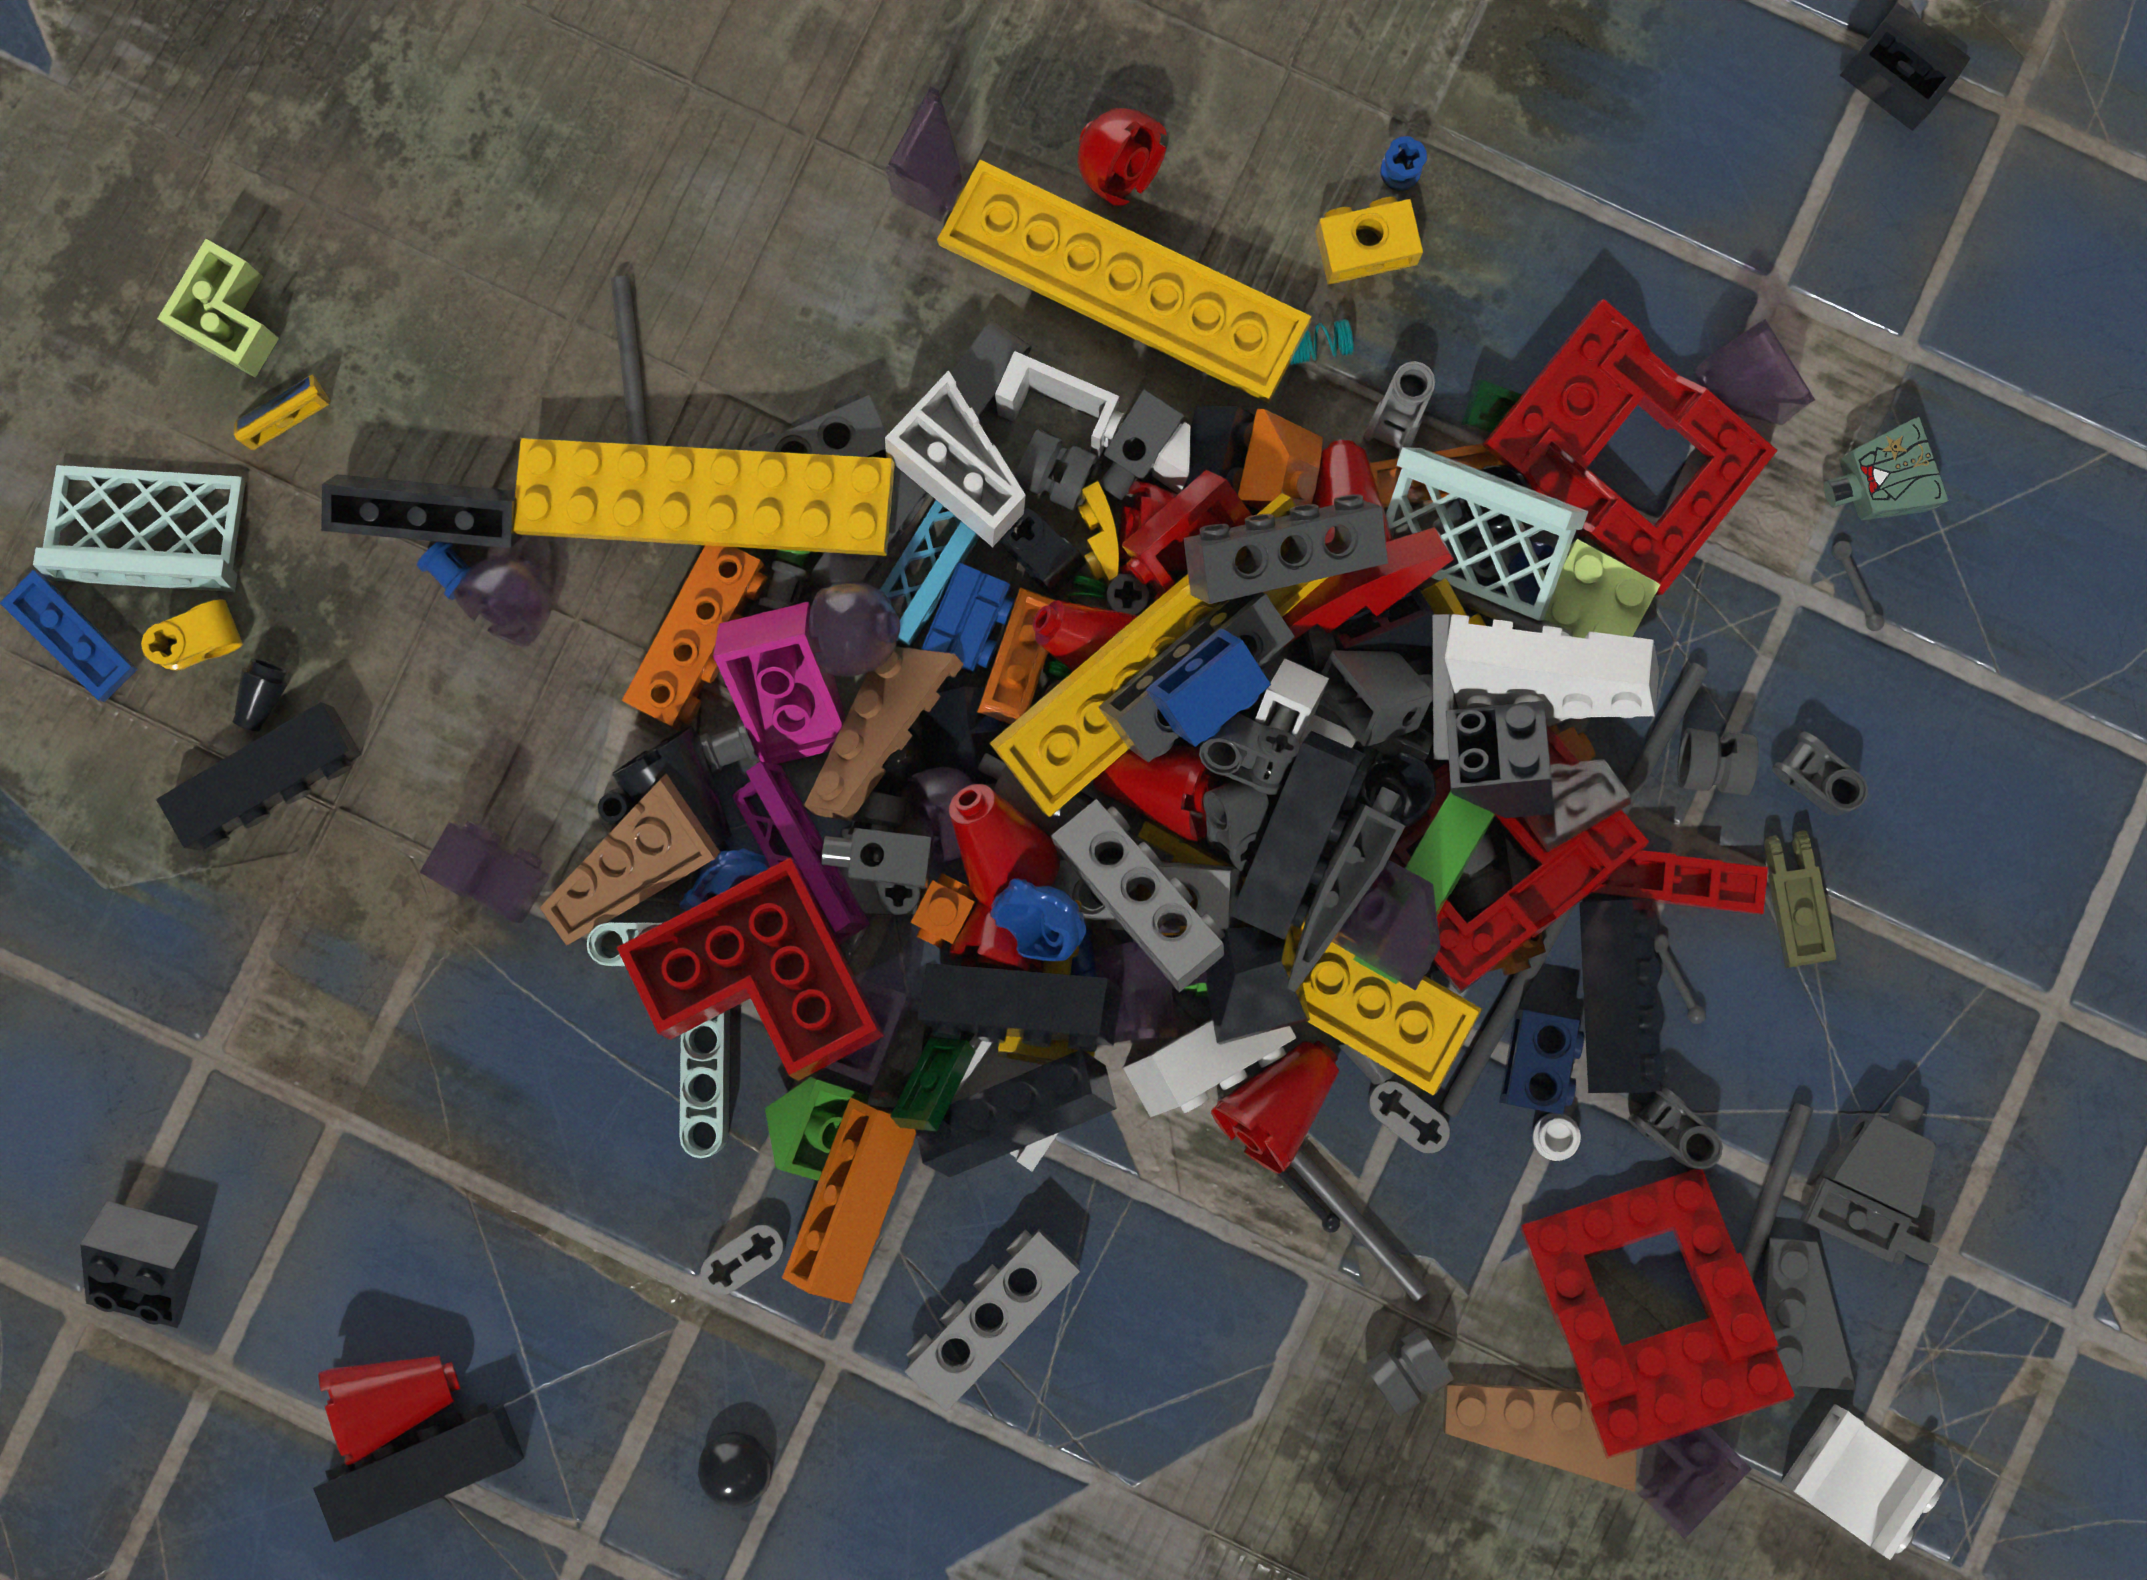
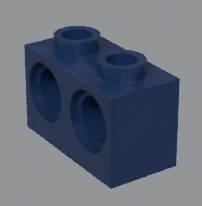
(1528, 1059)

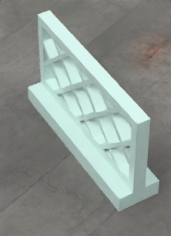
(1502, 498)
(127, 563)

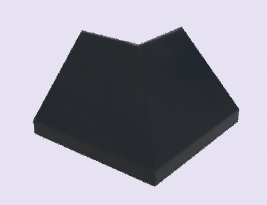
(959, 734)
(1251, 983)

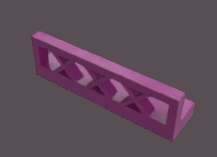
(804, 843)

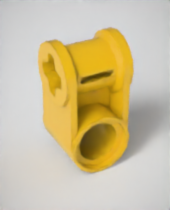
(200, 635)

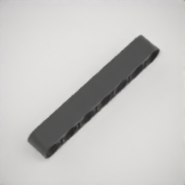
(977, 380)

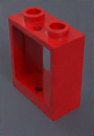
(1158, 532)

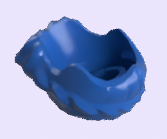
(722, 874)
(1040, 919)

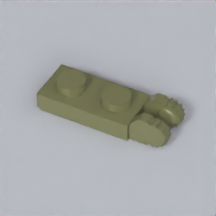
(1799, 903)

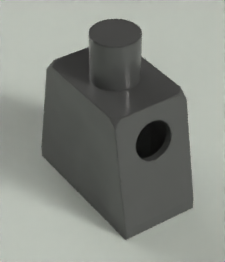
(1149, 423)
(1376, 694)
(904, 862)
(1886, 1159)

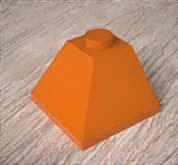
(1280, 461)

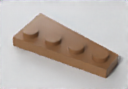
(878, 727)
(636, 860)
(1536, 1425)

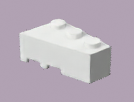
(956, 463)
(1196, 1062)

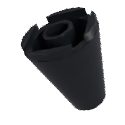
(687, 767)

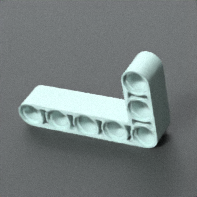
(692, 1061)

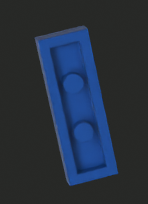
(68, 635)

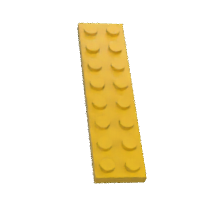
(1124, 281)
(704, 496)
(1065, 735)
(1388, 1022)

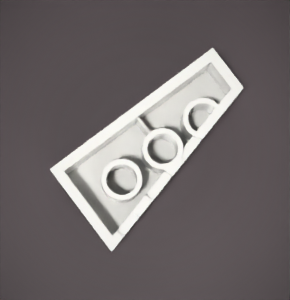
(1570, 674)

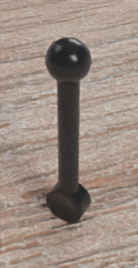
(1329, 1221)

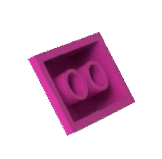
(778, 683)

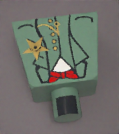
(1889, 476)

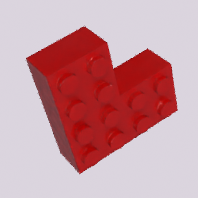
(762, 945)

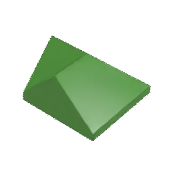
(806, 1124)

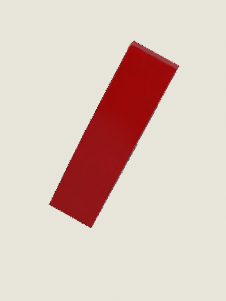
(1378, 587)
(1689, 882)

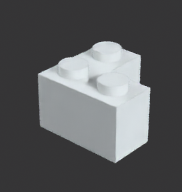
(1292, 706)

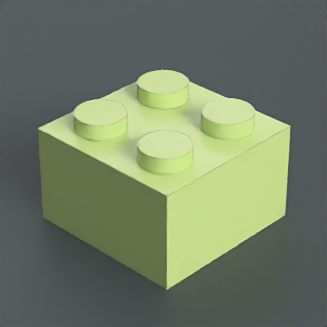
(1599, 594)

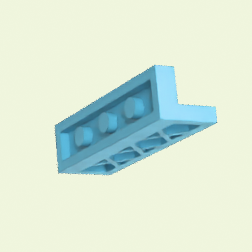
(936, 583)

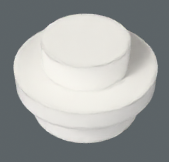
(1556, 1136)

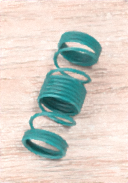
(1345, 340)

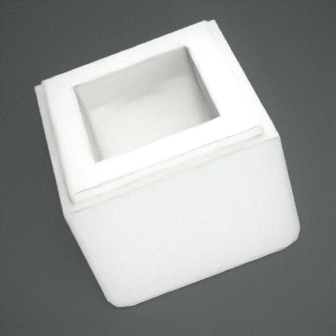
(1174, 459)

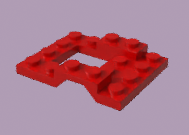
(1580, 406)
(1535, 902)
(1675, 1377)

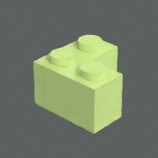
(210, 308)

